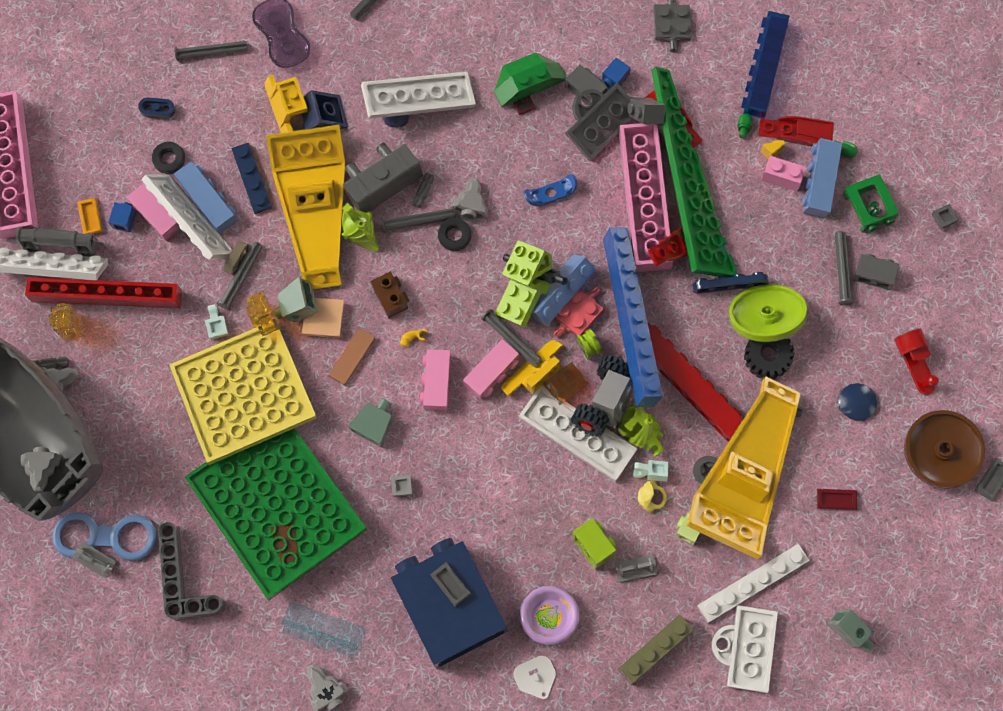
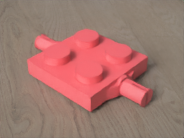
(579, 313)

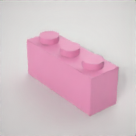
(153, 212)
(491, 369)
(436, 380)

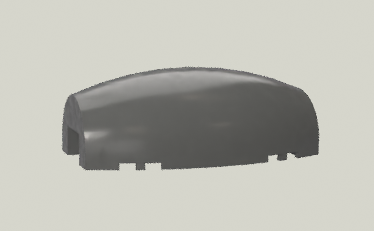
(40, 415)

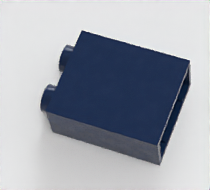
(447, 629)

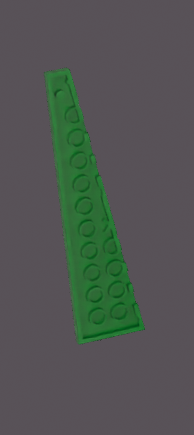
(696, 207)

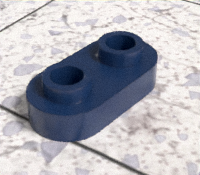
(158, 106)

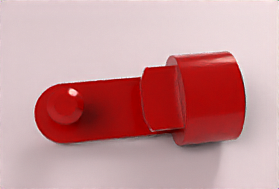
(915, 350)

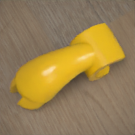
(410, 335)

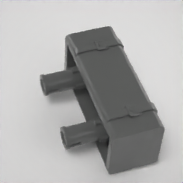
(383, 178)

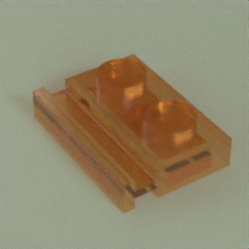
(565, 383)

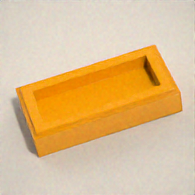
(90, 216)

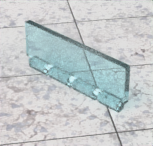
(321, 625)

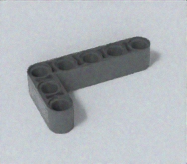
(178, 580)

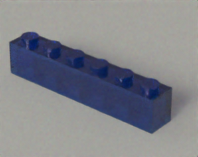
(766, 64)

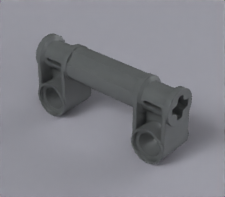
(34, 238)

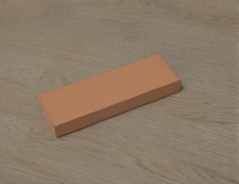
(351, 356)

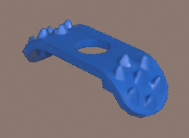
(563, 188)

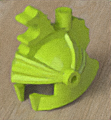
(359, 228)
(641, 429)

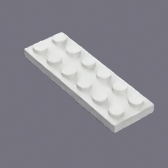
(418, 94)
(187, 216)
(52, 265)
(604, 453)

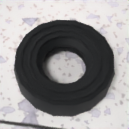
(166, 147)
(450, 224)

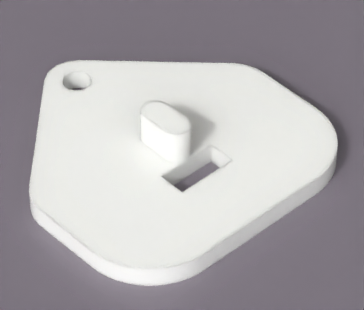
(538, 682)

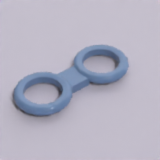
(106, 536)

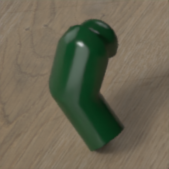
(873, 209)

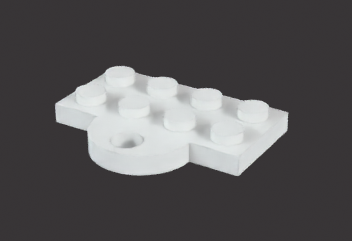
(748, 648)

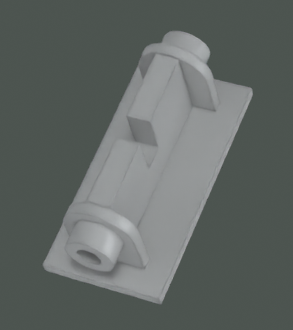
(93, 559)
(635, 568)

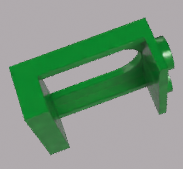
(867, 221)

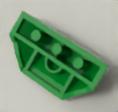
(527, 78)

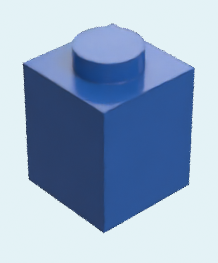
(615, 73)
(122, 216)

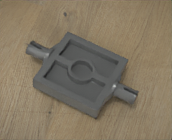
(672, 23)

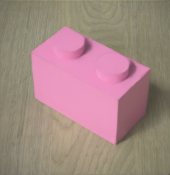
(783, 173)

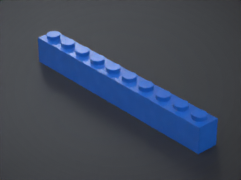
(632, 318)

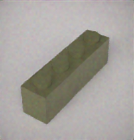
(655, 649)

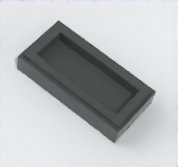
(991, 481)
(450, 584)

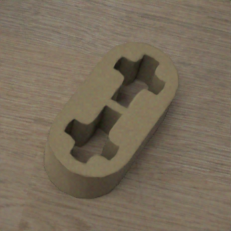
(236, 257)

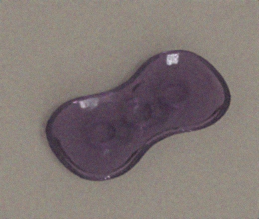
(285, 41)

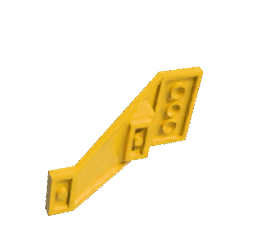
(307, 165)
(742, 485)

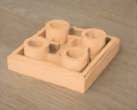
(327, 320)

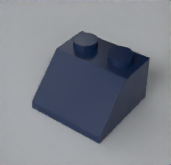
(323, 110)

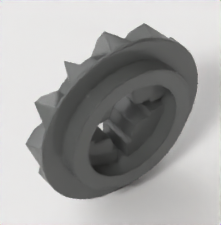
(698, 469)

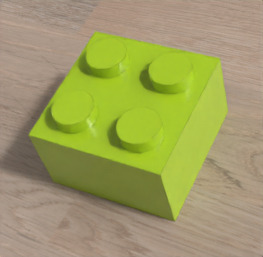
(594, 543)

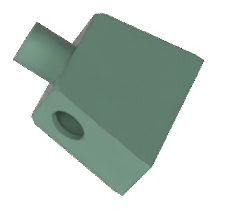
(296, 301)
(373, 422)
(852, 629)

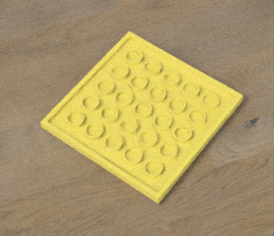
(242, 393)

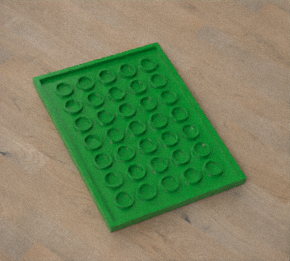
(274, 487)

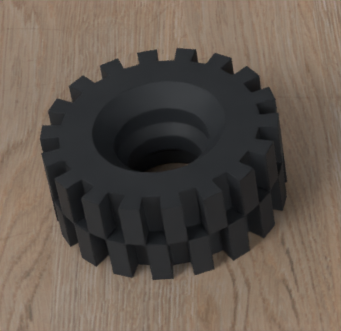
(765, 368)

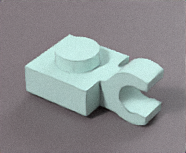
(216, 324)
(654, 470)

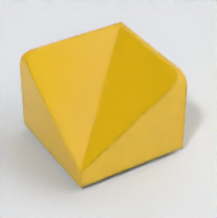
(773, 148)

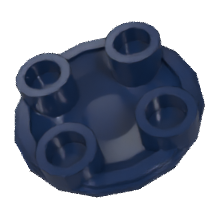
(857, 402)

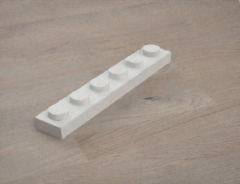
(753, 583)

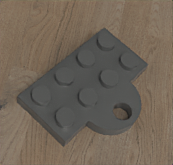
(599, 120)

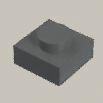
(945, 216)

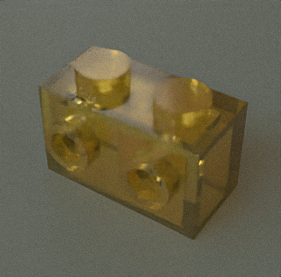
(261, 314)
(65, 321)

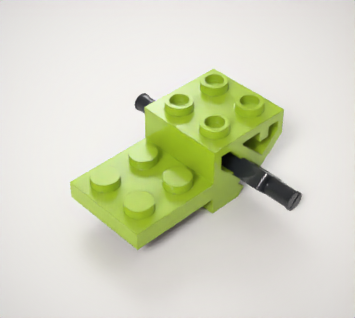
(530, 277)

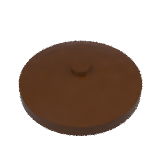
(944, 449)

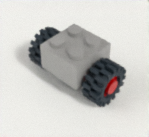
(609, 400)

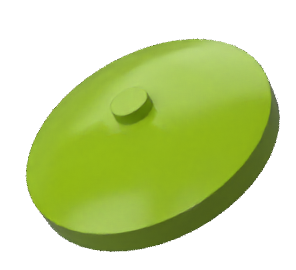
(768, 313)

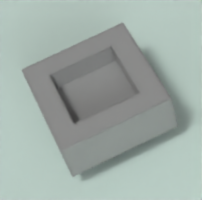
(401, 485)

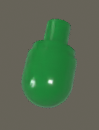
(744, 125)
(848, 149)

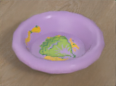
(549, 615)

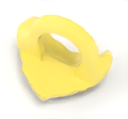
(646, 493)

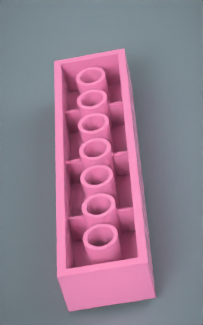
(16, 181)
(644, 192)

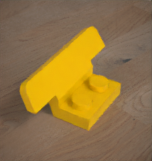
(285, 100)
(533, 377)

